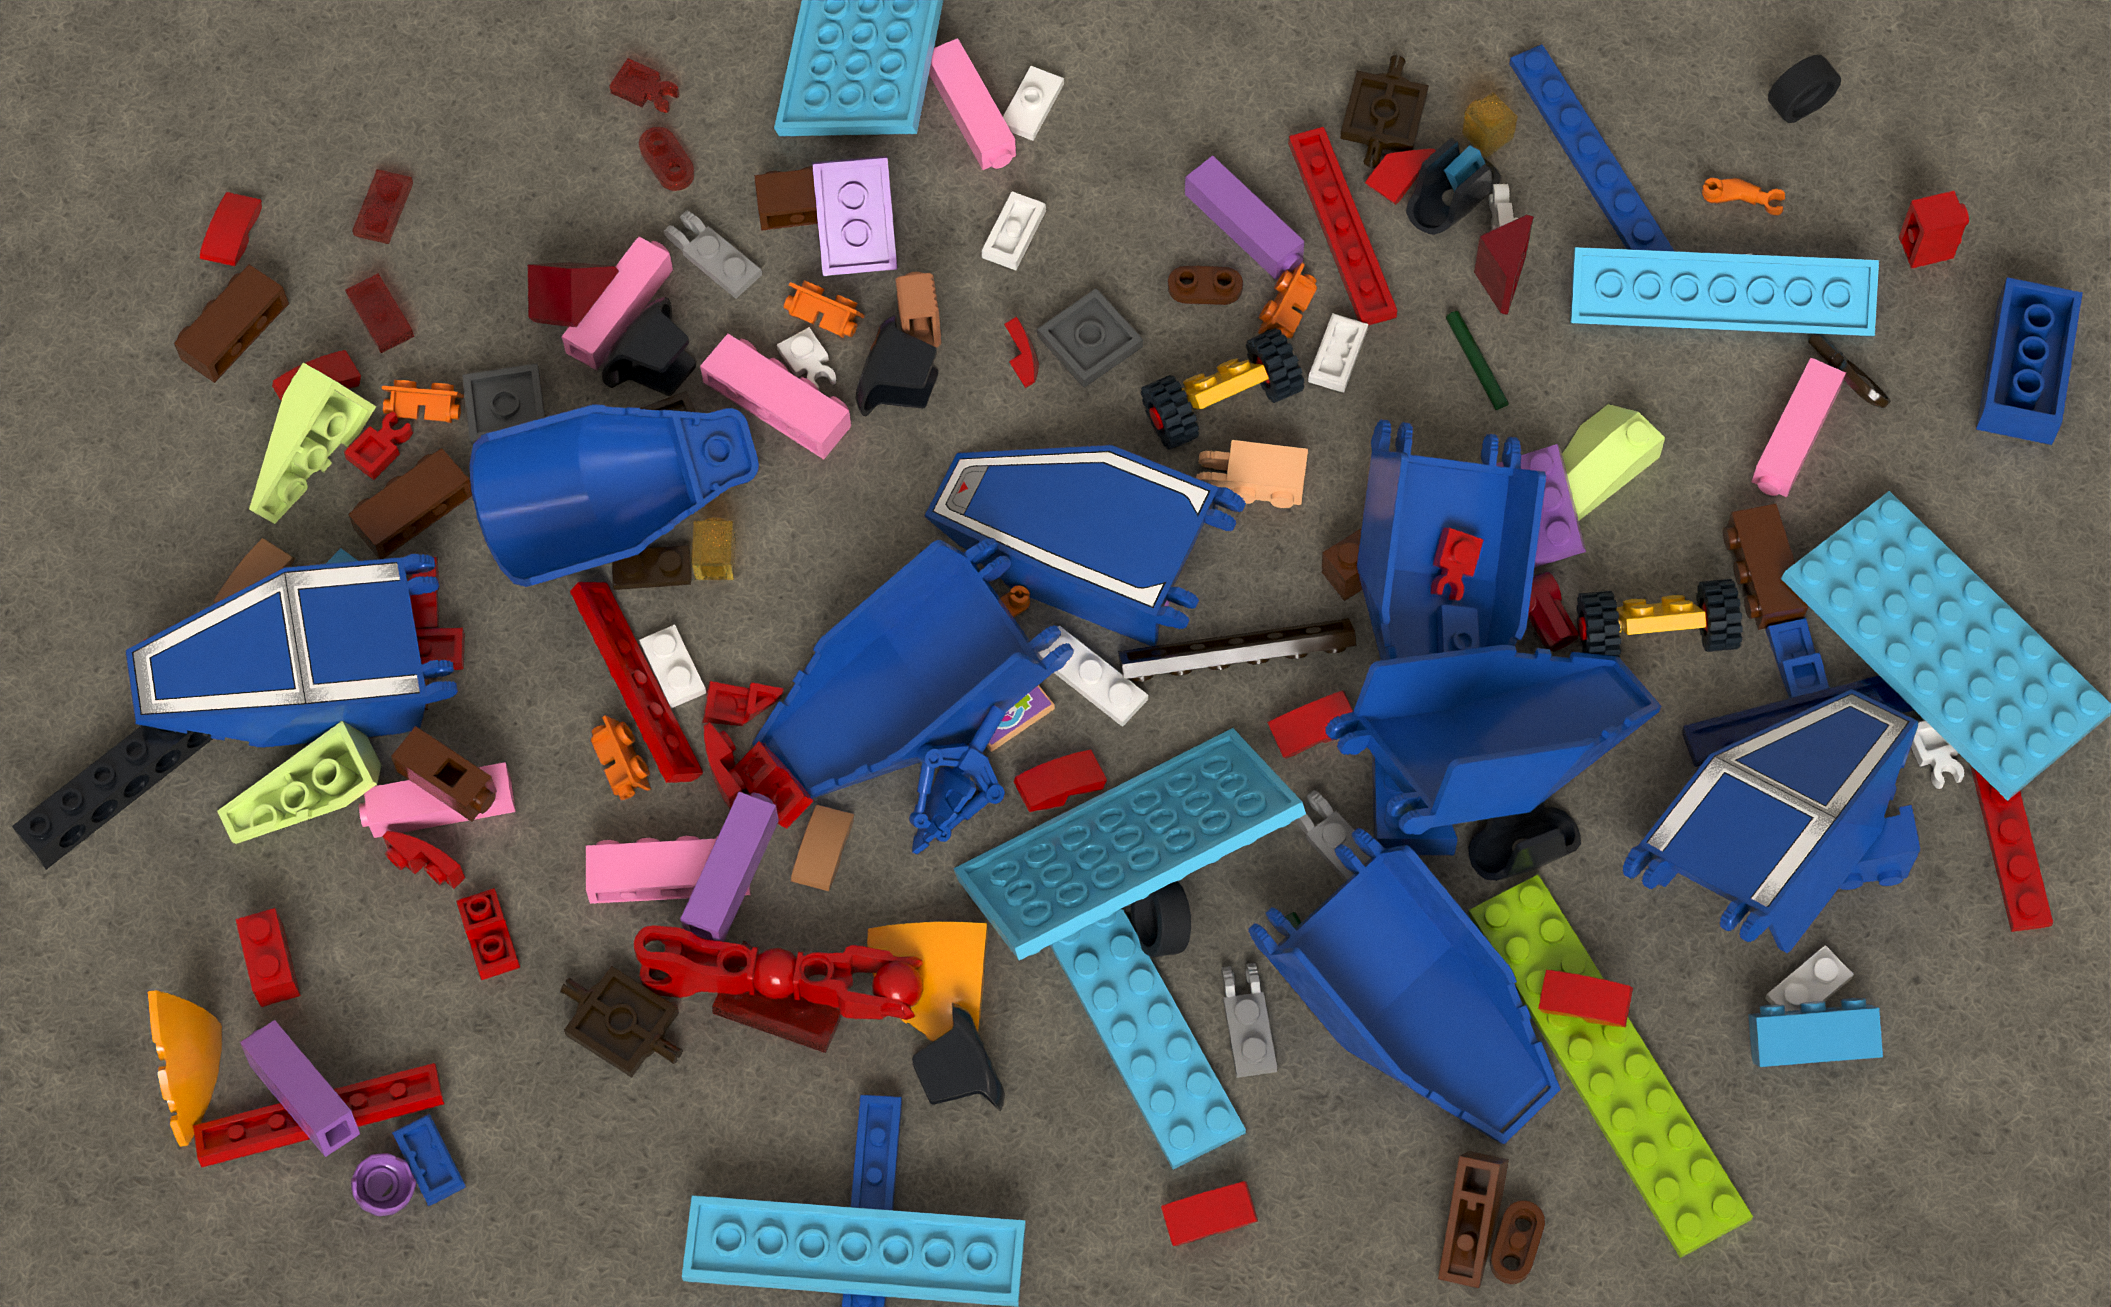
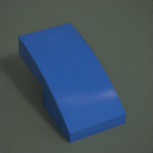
(1796, 658)

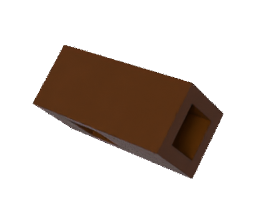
(444, 774)

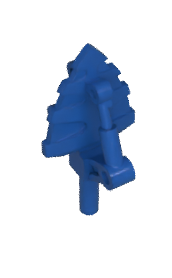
(938, 812)

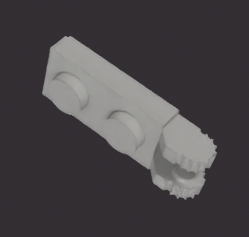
(714, 255)
(1329, 834)
(1248, 1025)

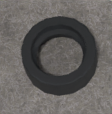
(1804, 88)
(1163, 921)

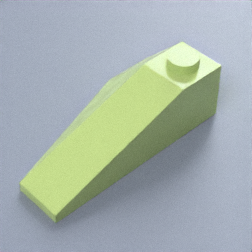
(309, 426)
(1609, 454)
(307, 785)

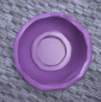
(373, 1179)

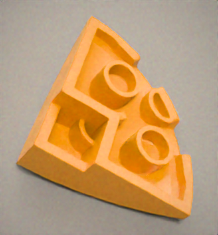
(950, 970)
(192, 1048)

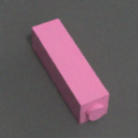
(972, 106)
(639, 278)
(1798, 428)
(408, 807)

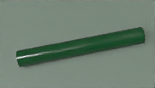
(1477, 360)

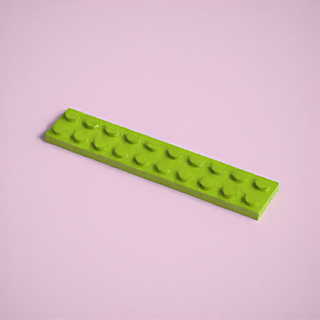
(1615, 1075)

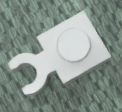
(1499, 205)
(806, 355)
(1933, 749)

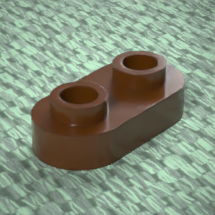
(1205, 285)
(1517, 1243)

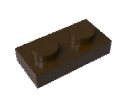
(653, 568)

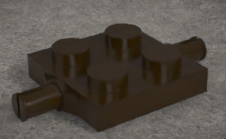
(1384, 111)
(621, 1021)

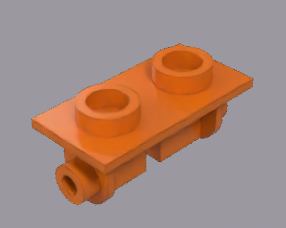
(1293, 291)
(837, 314)
(438, 401)
(615, 743)

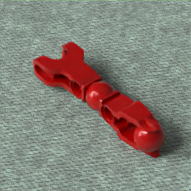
(776, 973)

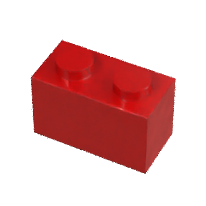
(1933, 229)
(267, 957)

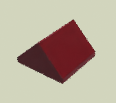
(1501, 260)
(565, 291)

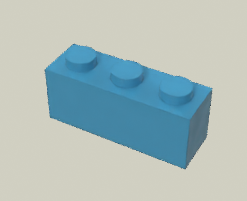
(1815, 1033)

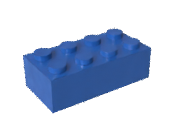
(2029, 361)

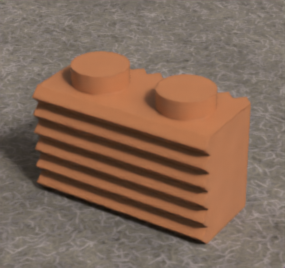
(919, 307)

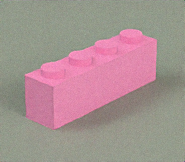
(776, 395)
(645, 869)

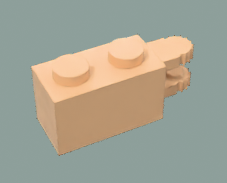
(1258, 472)

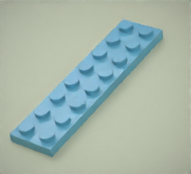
(1724, 291)
(1148, 1039)
(854, 1251)

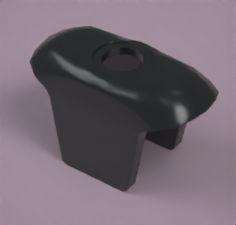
(1426, 205)
(650, 352)
(896, 371)
(1549, 835)
(958, 1065)

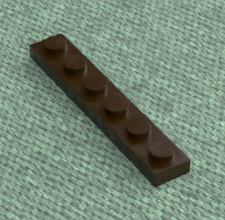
(1249, 647)

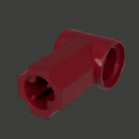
(1549, 615)

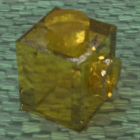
(1489, 124)
(713, 549)

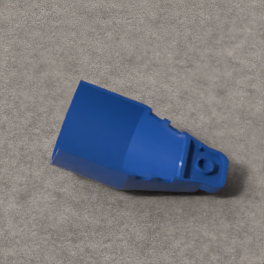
(600, 483)

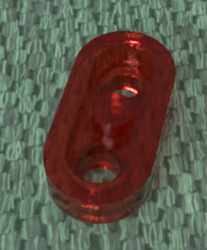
(666, 156)

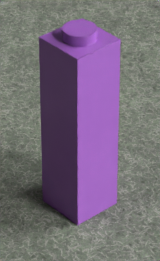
(1244, 217)
(730, 867)
(300, 1088)

